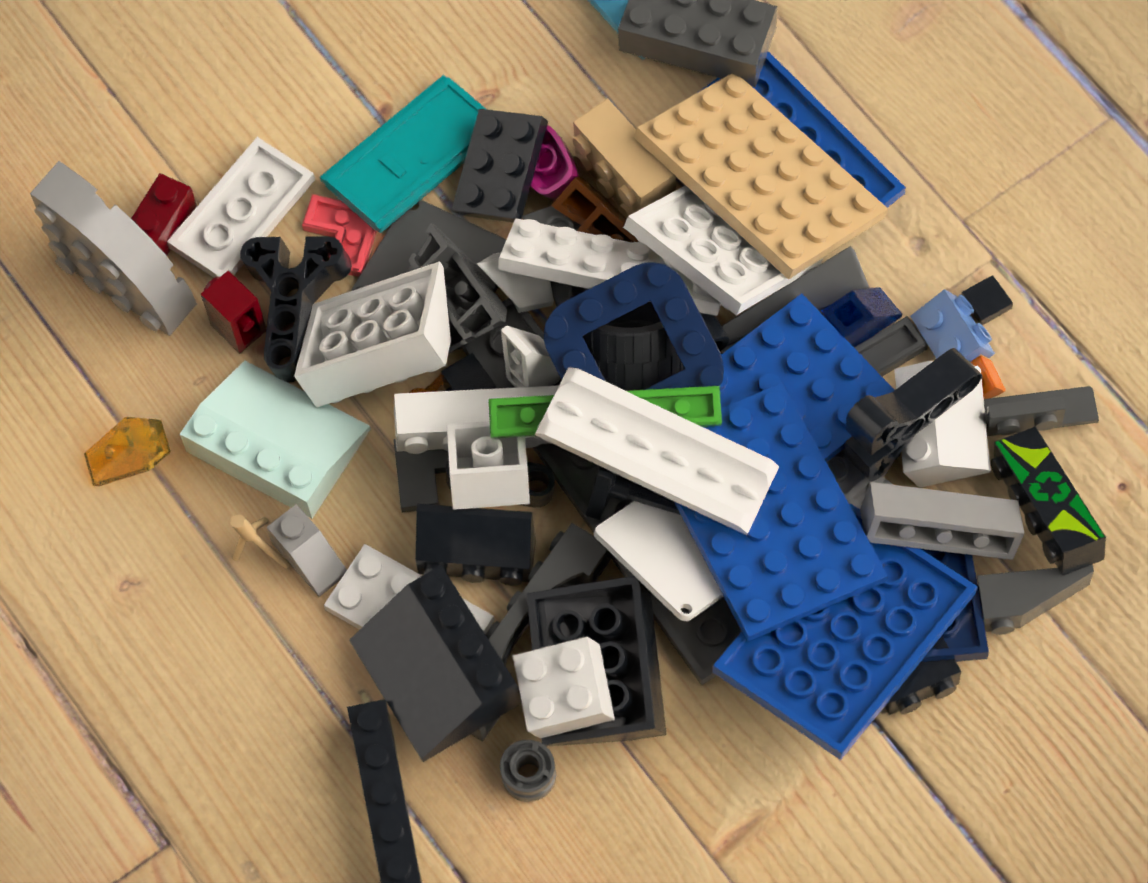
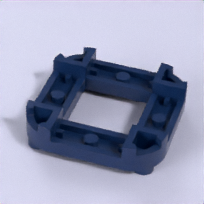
(621, 295)

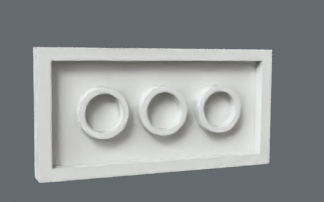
(241, 207)
(372, 583)

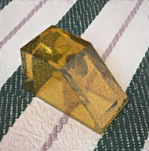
(127, 450)

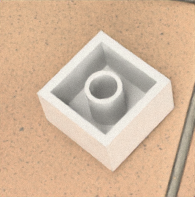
(486, 469)
(563, 687)

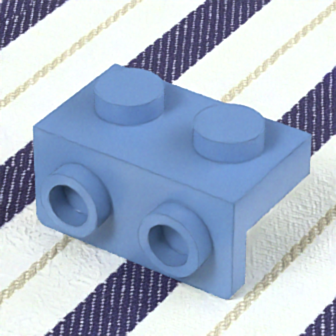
(948, 324)

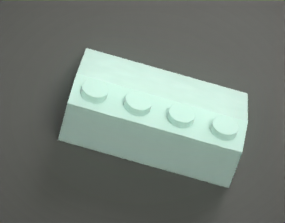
(273, 437)

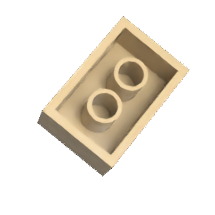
(618, 161)

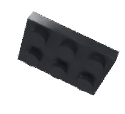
(499, 165)

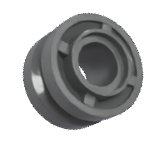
(525, 753)

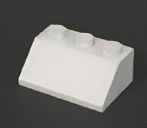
(950, 445)

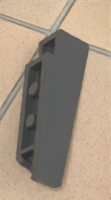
(820, 286)

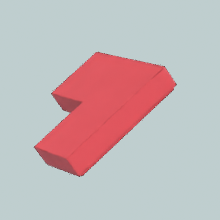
(337, 220)

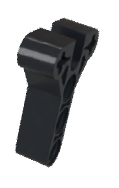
(268, 262)
(889, 422)

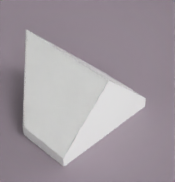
(525, 291)

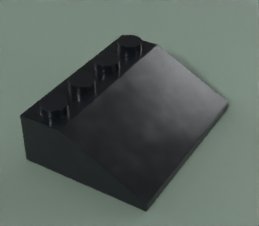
(622, 622)
(435, 665)

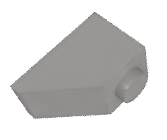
(306, 550)

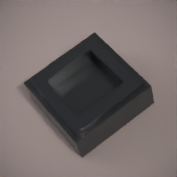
(988, 300)

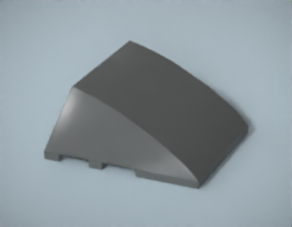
(470, 298)

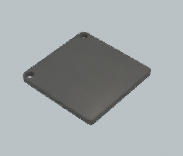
(409, 234)

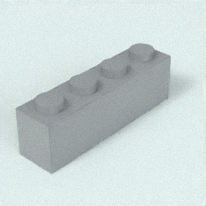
(942, 521)

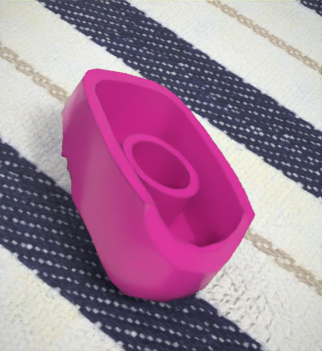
(554, 166)

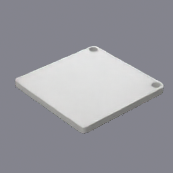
(661, 556)

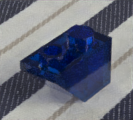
(862, 314)

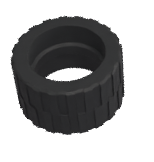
(634, 350)

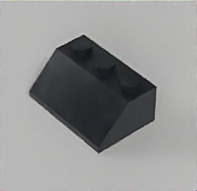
(475, 543)

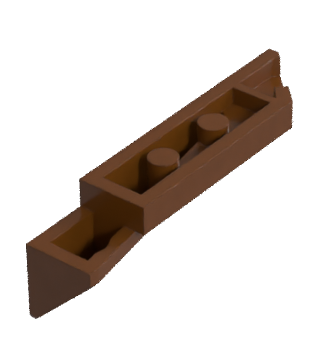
(592, 211)

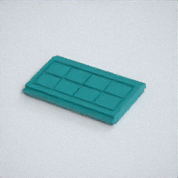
(406, 155)

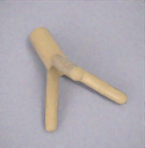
(248, 534)

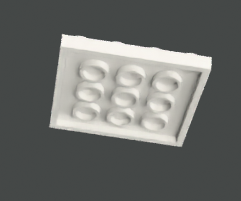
(707, 250)

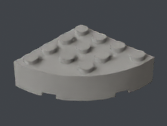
(109, 251)

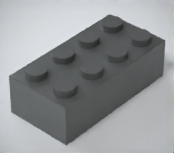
(701, 34)

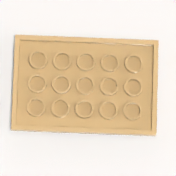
(761, 174)

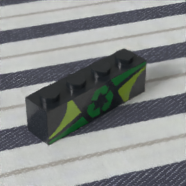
(1048, 501)

